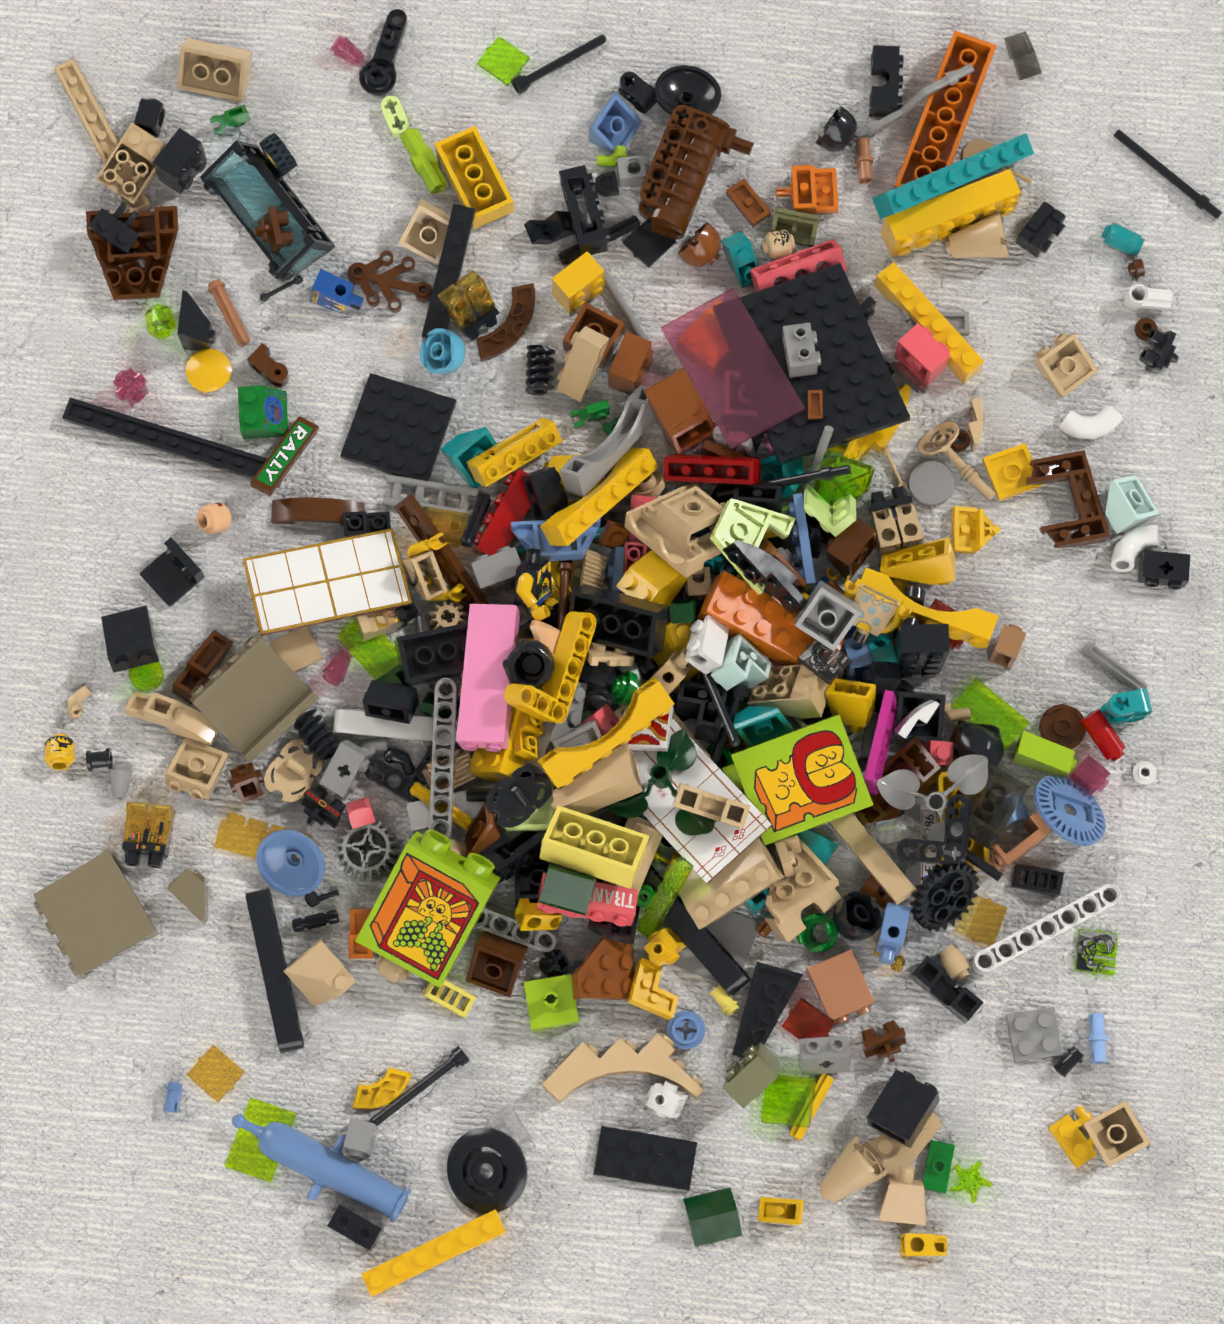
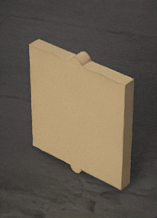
(297, 649)

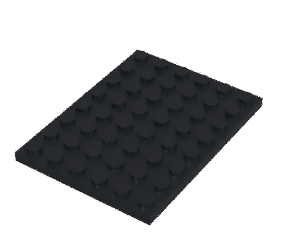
(853, 375)

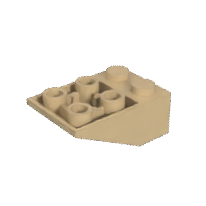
(130, 165)
(791, 690)

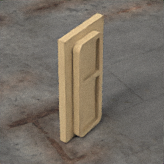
(645, 827)

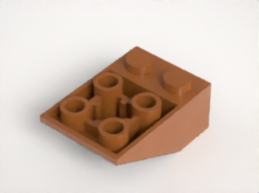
(680, 411)

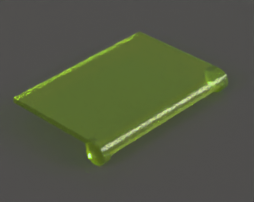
(245, 1152)

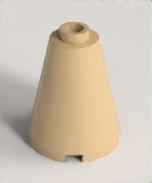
(979, 240)
(853, 1170)

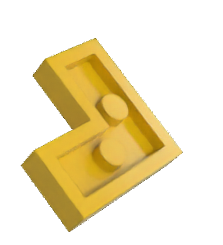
(647, 995)

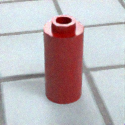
(1103, 735)

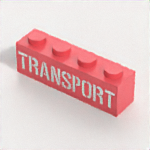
(606, 904)

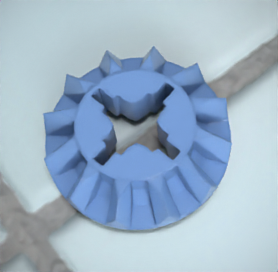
(695, 1022)

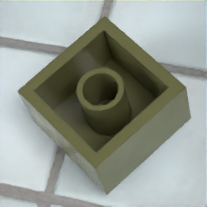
(751, 1074)

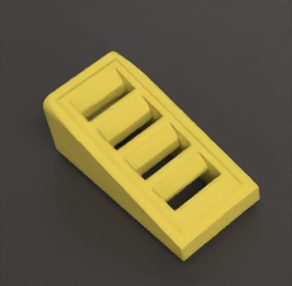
(435, 998)

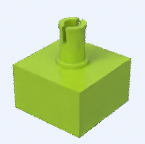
(551, 1003)

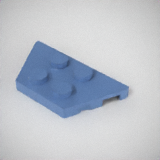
(532, 536)

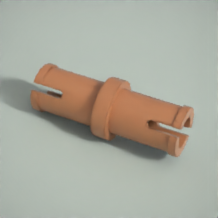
(864, 160)

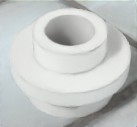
(1139, 778)

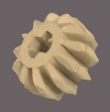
(456, 614)

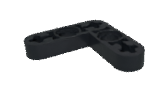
(406, 782)
(950, 841)

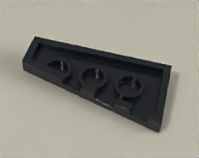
(765, 1002)

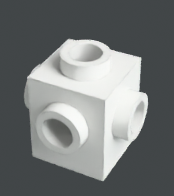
(666, 1099)

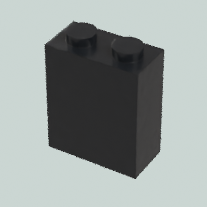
(130, 639)
(903, 1108)

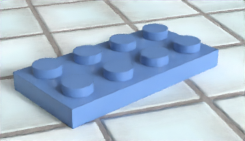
(800, 538)

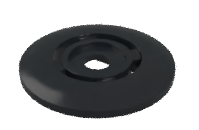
(508, 1174)

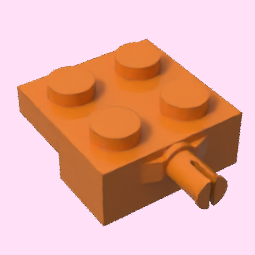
(812, 190)

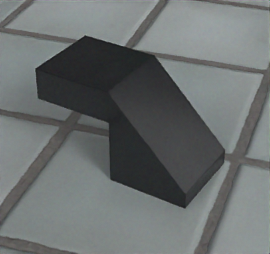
(550, 230)

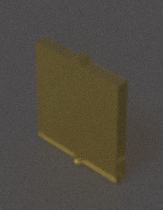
(982, 921)
(215, 1073)

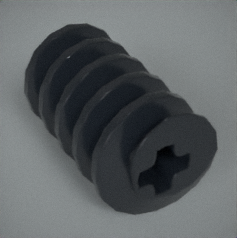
(538, 370)
(314, 736)

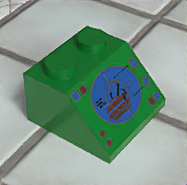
(262, 412)

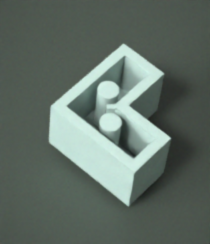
(741, 665)

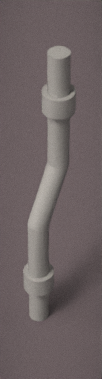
(950, 78)

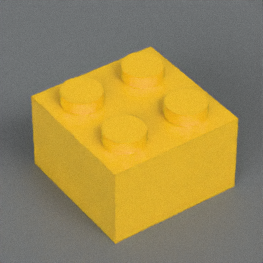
(578, 283)

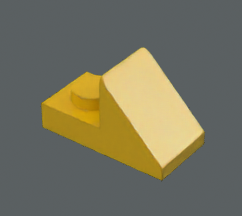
(780, 1211)

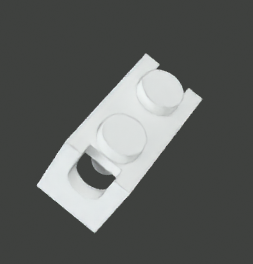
(707, 644)

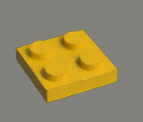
(1009, 471)

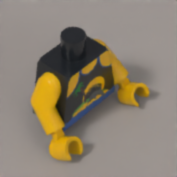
(535, 584)

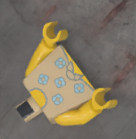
(878, 611)

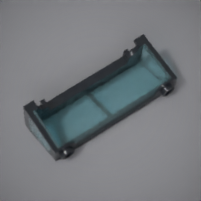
(252, 185)

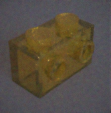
(449, 523)

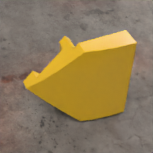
(970, 529)

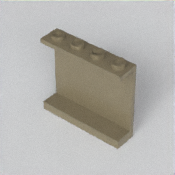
(253, 698)
(94, 914)

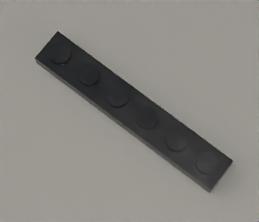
(450, 265)

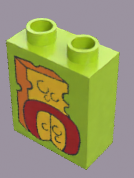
(801, 778)

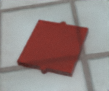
(807, 1021)

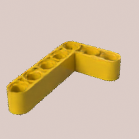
(569, 657)

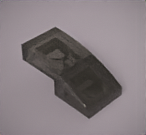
(1023, 55)

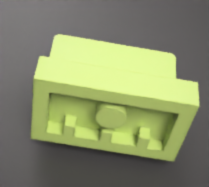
(830, 519)

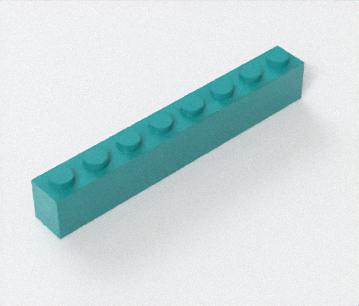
(952, 176)

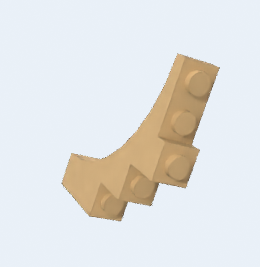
(654, 1060)

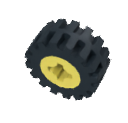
(278, 154)

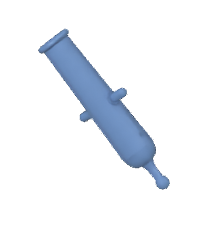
(326, 1166)

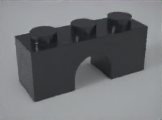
(886, 63)
(953, 997)

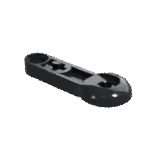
(384, 57)

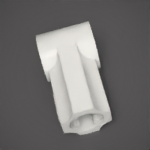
(1150, 298)

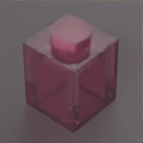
(1091, 775)

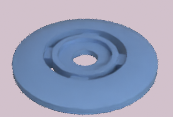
(1088, 821)

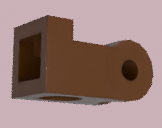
(265, 366)

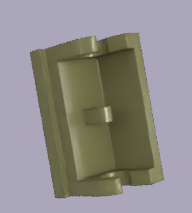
(799, 224)

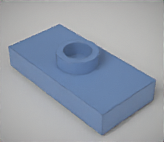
(614, 569)

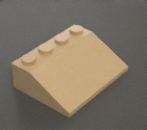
(736, 884)

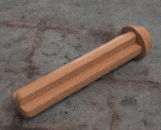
(228, 311)

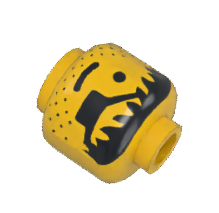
(59, 752)

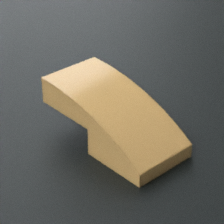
(975, 428)

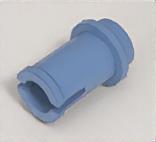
(173, 1097)

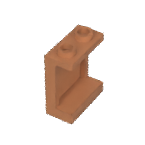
(1038, 832)
(841, 987)

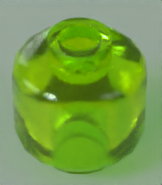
(160, 321)

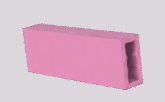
(483, 710)

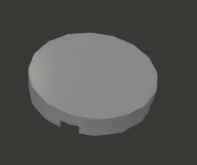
(931, 483)

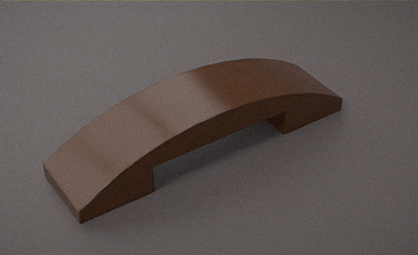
(312, 510)

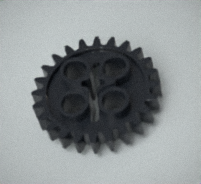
(944, 895)

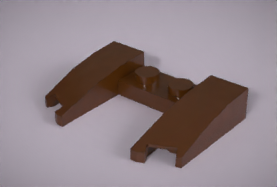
(1075, 469)

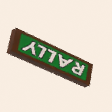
(284, 456)

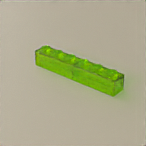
(665, 896)

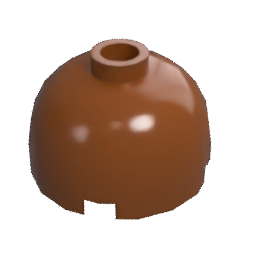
(701, 247)

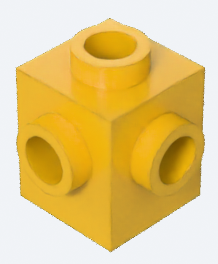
(664, 947)

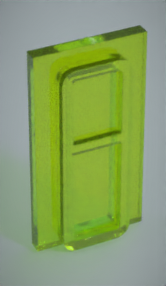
(374, 655)
(992, 710)

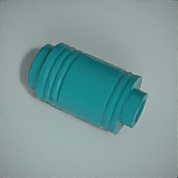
(1122, 239)

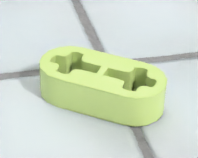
(390, 118)

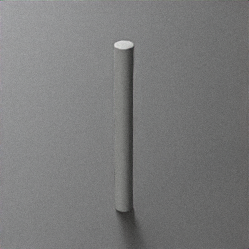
(624, 308)
(819, 454)

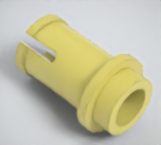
(724, 1000)

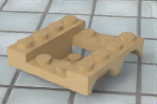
(669, 522)

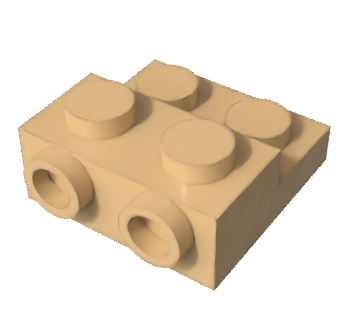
(1065, 364)
(195, 769)

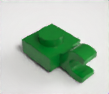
(233, 117)
(596, 411)

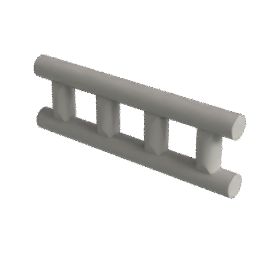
(420, 485)

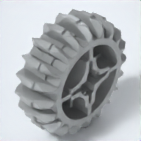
(377, 852)

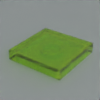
(789, 1101)

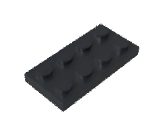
(645, 1158)

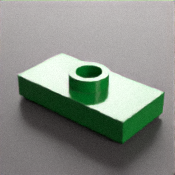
(938, 1166)

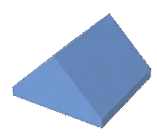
(614, 125)

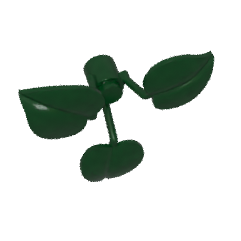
(680, 756)

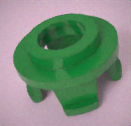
(807, 938)

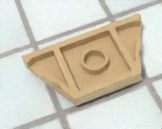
(609, 655)

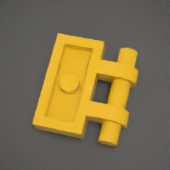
(1071, 1139)

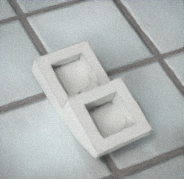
(922, 712)

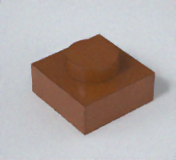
(613, 534)

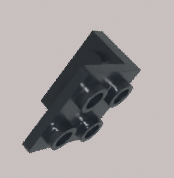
(172, 573)

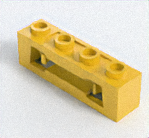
(514, 452)

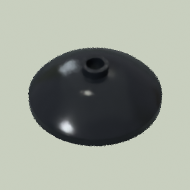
(687, 87)

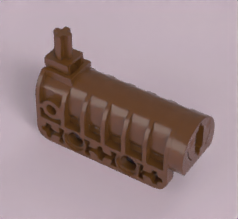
(687, 169)

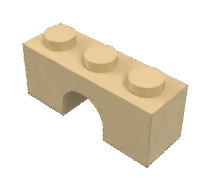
(711, 805)
(793, 926)

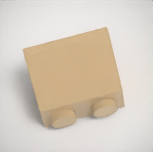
(1116, 1133)

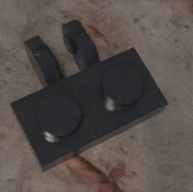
(113, 230)

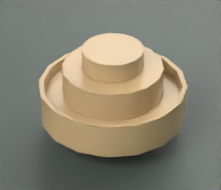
(651, 486)

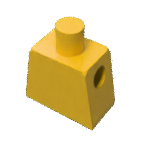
(852, 701)

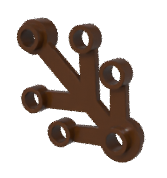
(386, 280)

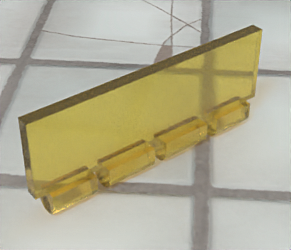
(244, 839)

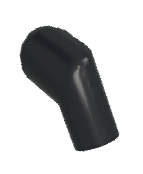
(401, 757)

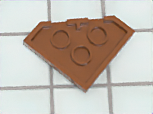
(605, 972)

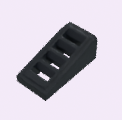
(1048, 873)

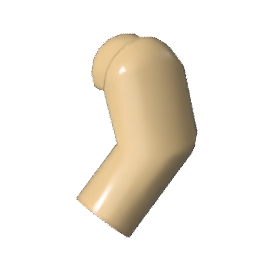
(956, 714)

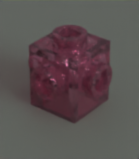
(130, 386)

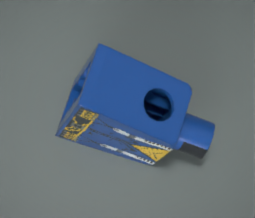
(334, 293)

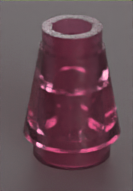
(347, 51)
(337, 669)

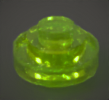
(147, 677)

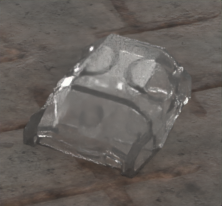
(892, 831)

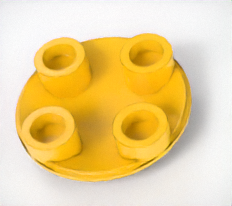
(208, 370)

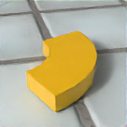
(382, 1092)

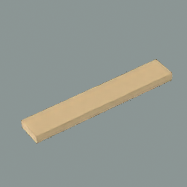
(873, 857)

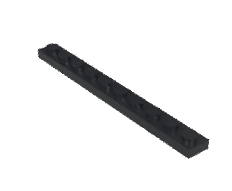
(163, 438)

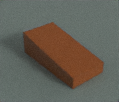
(815, 404)

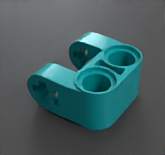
(1128, 706)

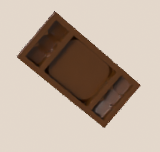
(912, 758)

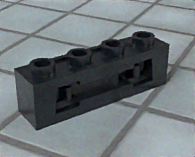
(595, 236)
(524, 845)

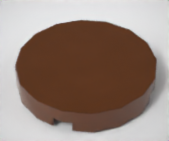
(1062, 726)

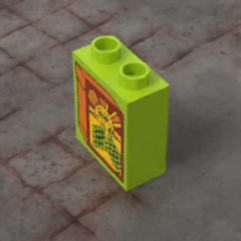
(429, 906)

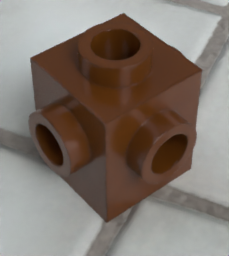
(246, 782)

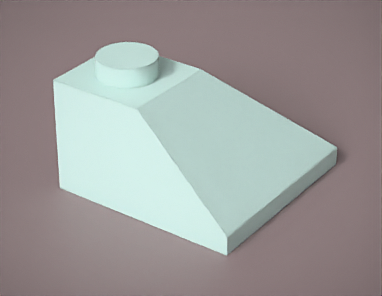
(1128, 504)

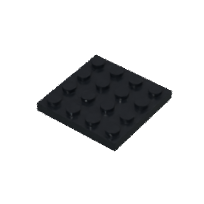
(398, 428)

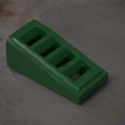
(683, 610)

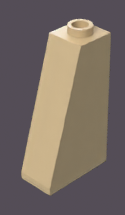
(603, 784)

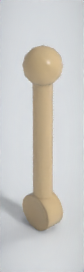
(886, 452)

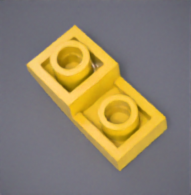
(526, 736)

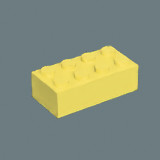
(594, 847)

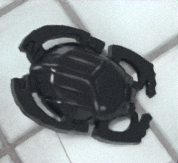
(518, 796)

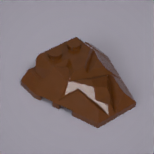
(145, 266)

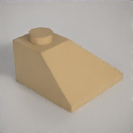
(426, 231)
(319, 974)

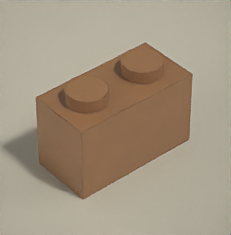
(1007, 646)

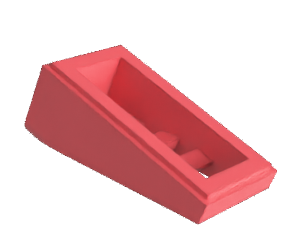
(360, 812)

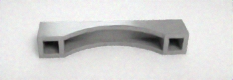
(585, 471)

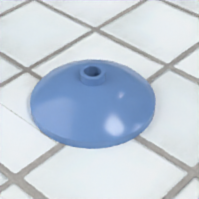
(283, 869)

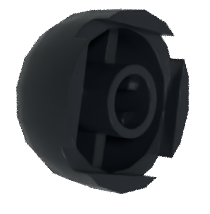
(838, 131)
(856, 917)

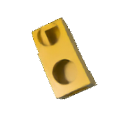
(534, 919)
(922, 1245)

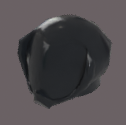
(529, 663)
(980, 740)

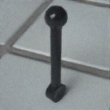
(296, 280)

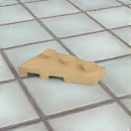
(896, 1154)

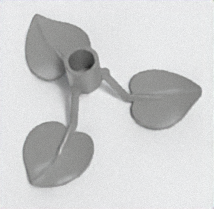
(901, 789)

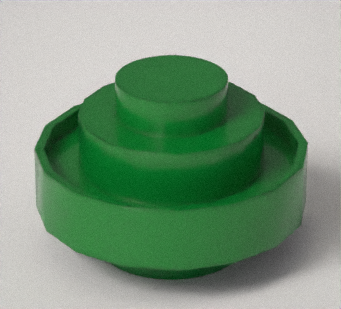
(624, 687)

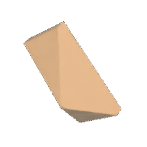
(545, 633)

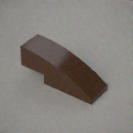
(201, 665)

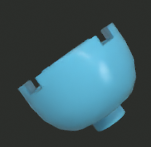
(442, 352)

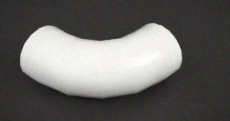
(1091, 427)
(1133, 543)

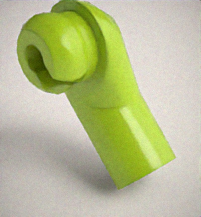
(611, 160)

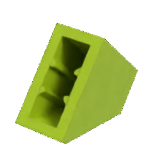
(1043, 755)

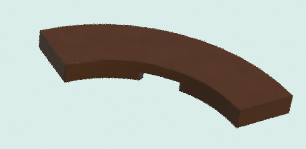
(514, 326)

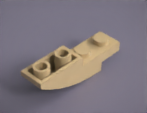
(174, 715)

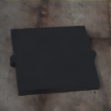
(648, 245)

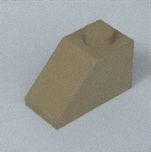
(192, 893)

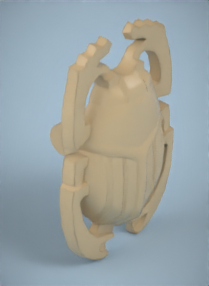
(292, 772)

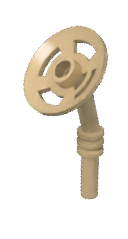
(943, 445)

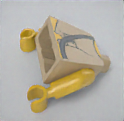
(425, 572)

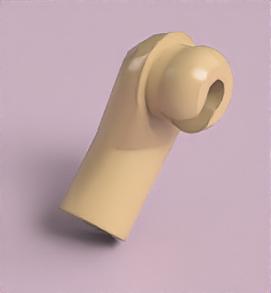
(75, 702)

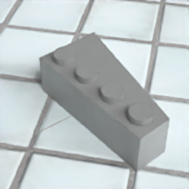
(554, 730)

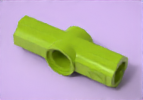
(423, 161)

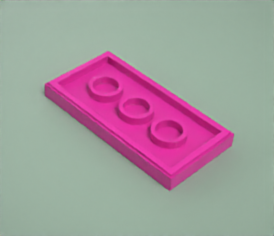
(881, 742)

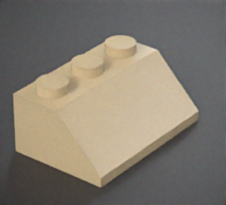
(214, 69)

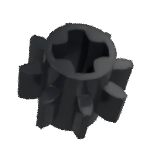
(554, 963)

